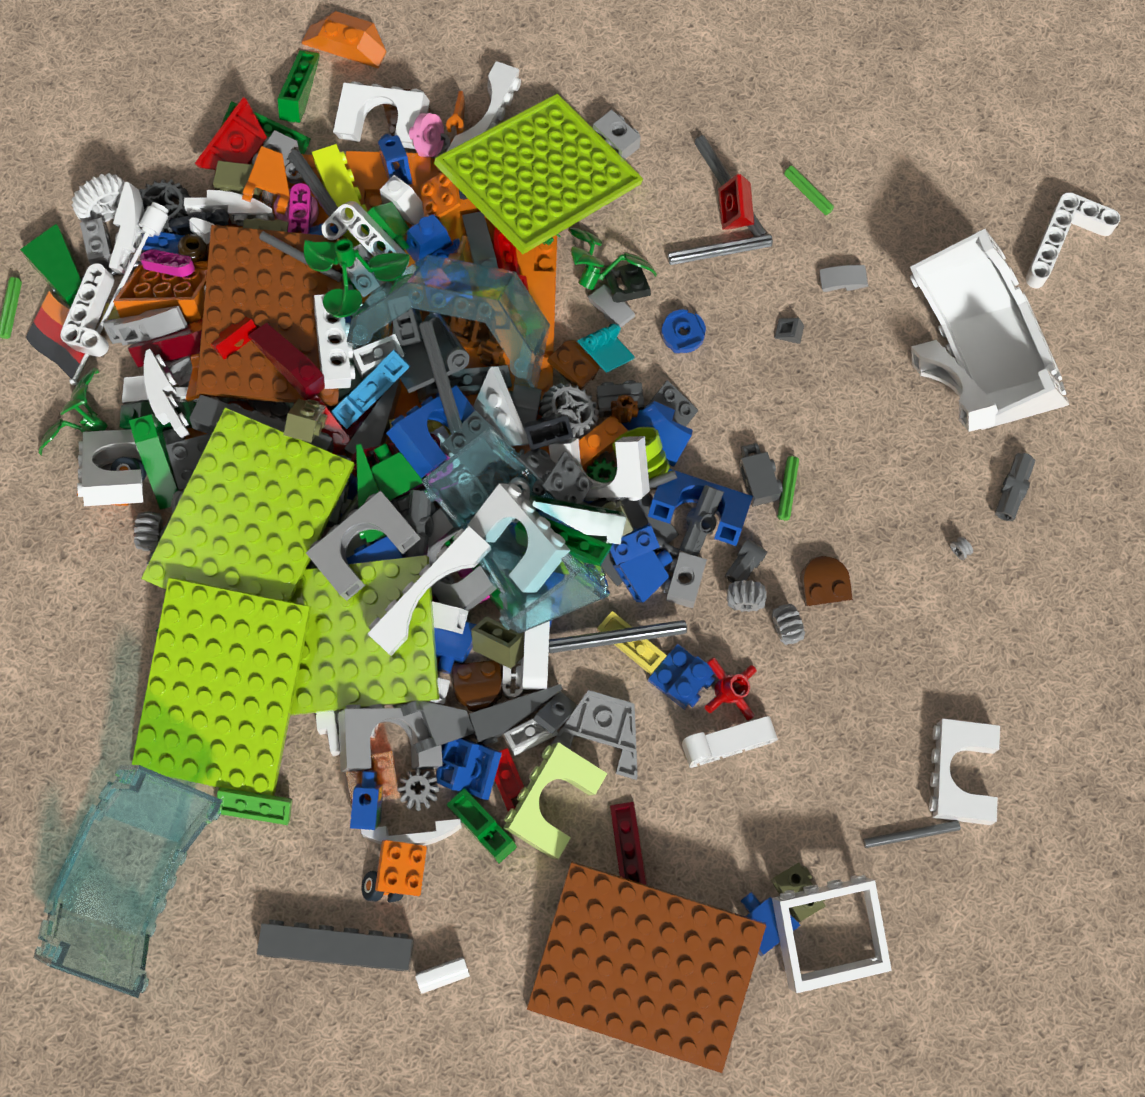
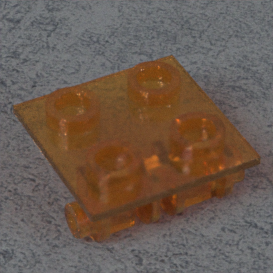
(386, 776)

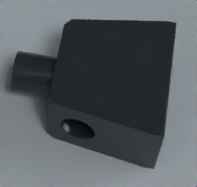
(548, 431)

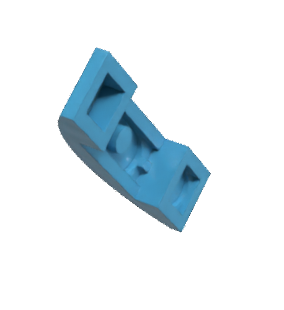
(370, 389)

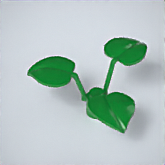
(321, 257)
(592, 269)
(89, 421)

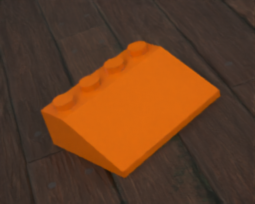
(156, 290)

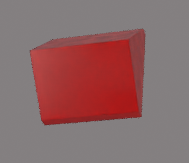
(736, 203)
(233, 334)

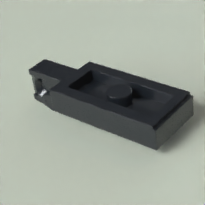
(182, 225)

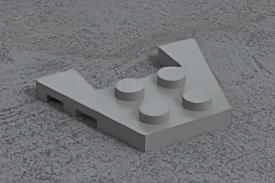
(605, 722)

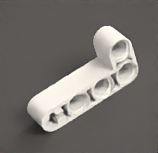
(354, 226)
(96, 282)
(536, 657)
(728, 742)

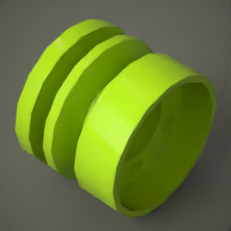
(656, 456)

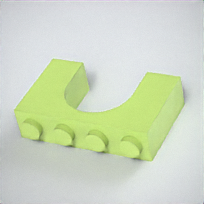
(526, 819)

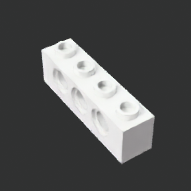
(334, 375)

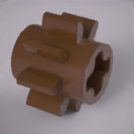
(490, 352)
(624, 408)

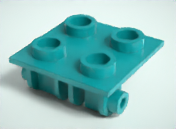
(606, 347)

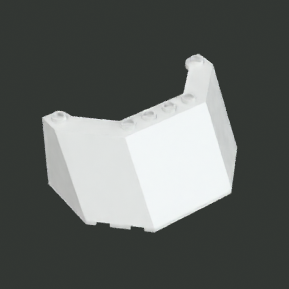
(991, 327)

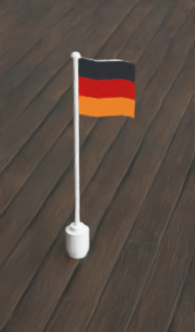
(47, 326)

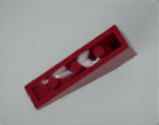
(171, 346)
(289, 361)
(628, 842)

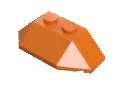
(347, 38)

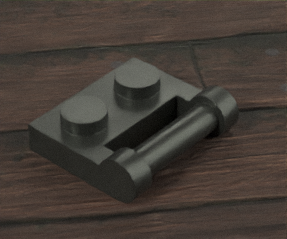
(632, 279)

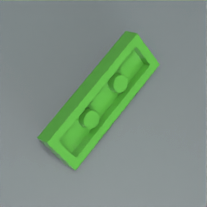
(255, 806)

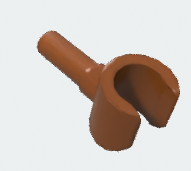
(459, 255)

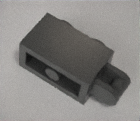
(759, 475)

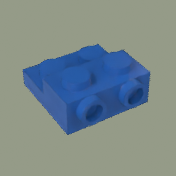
(682, 677)

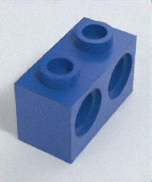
(635, 544)

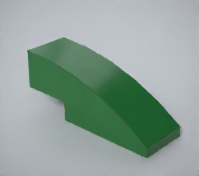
(482, 826)

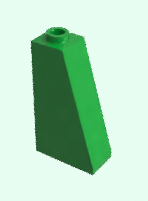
(55, 263)

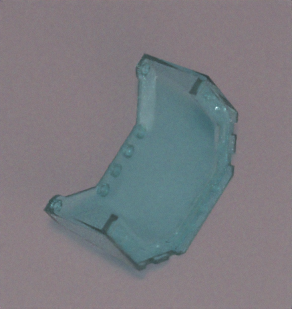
(467, 293)
(463, 487)
(120, 877)

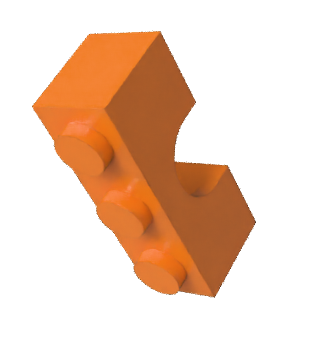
(599, 441)

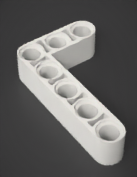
(1074, 213)

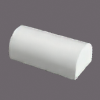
(527, 736)
(442, 975)

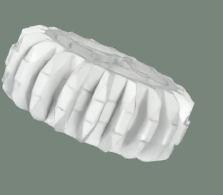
(98, 198)

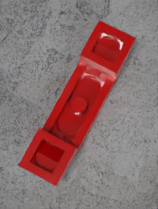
(506, 255)

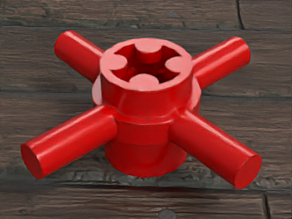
(731, 688)

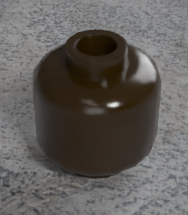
(192, 246)

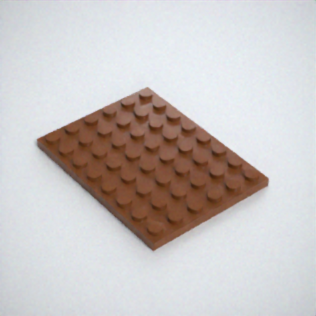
(269, 288)
(647, 966)

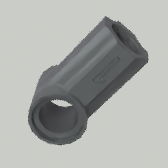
(747, 560)

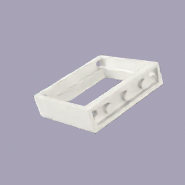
(804, 982)

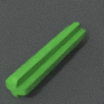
(809, 190)
(9, 307)
(788, 486)

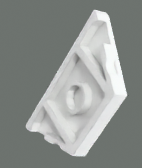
(499, 410)

